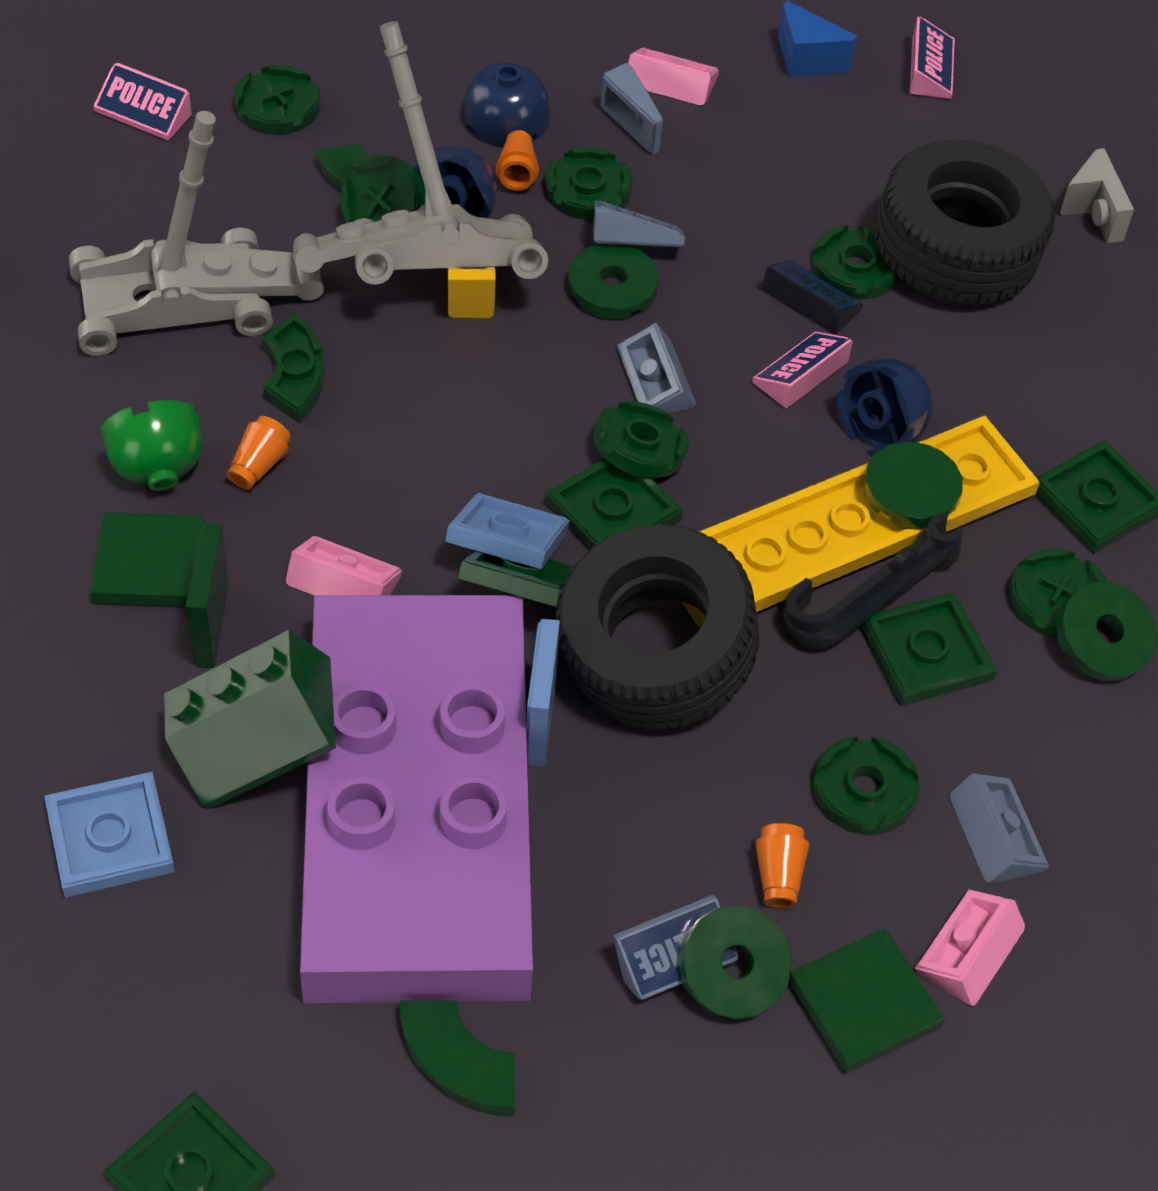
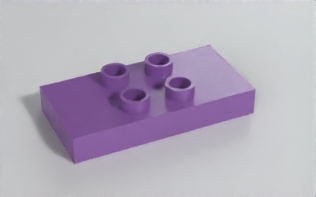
(421, 805)

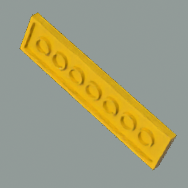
(835, 531)

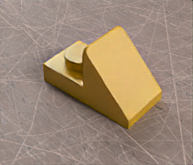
(471, 292)

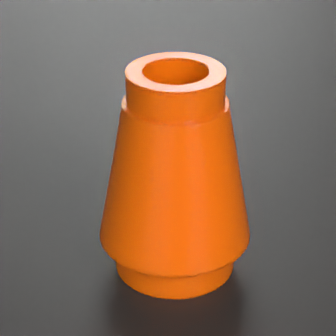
(517, 162)
(258, 451)
(781, 863)

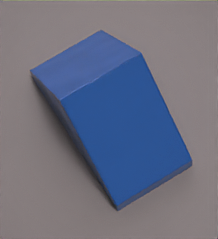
(813, 43)

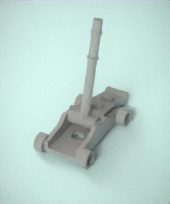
(438, 231)
(186, 278)

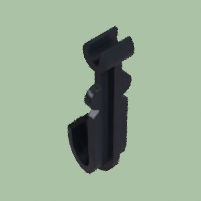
(894, 579)

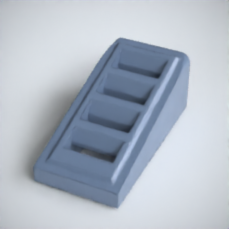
(632, 107)
(627, 227)

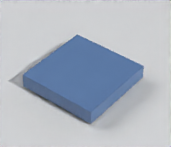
(508, 530)
(542, 692)
(109, 834)

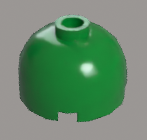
(155, 444)

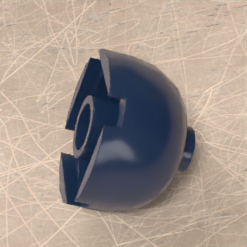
(506, 100)
(466, 179)
(884, 403)

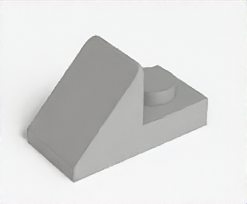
(1100, 192)

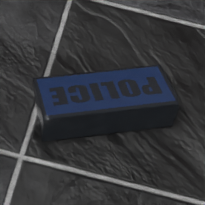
(810, 295)

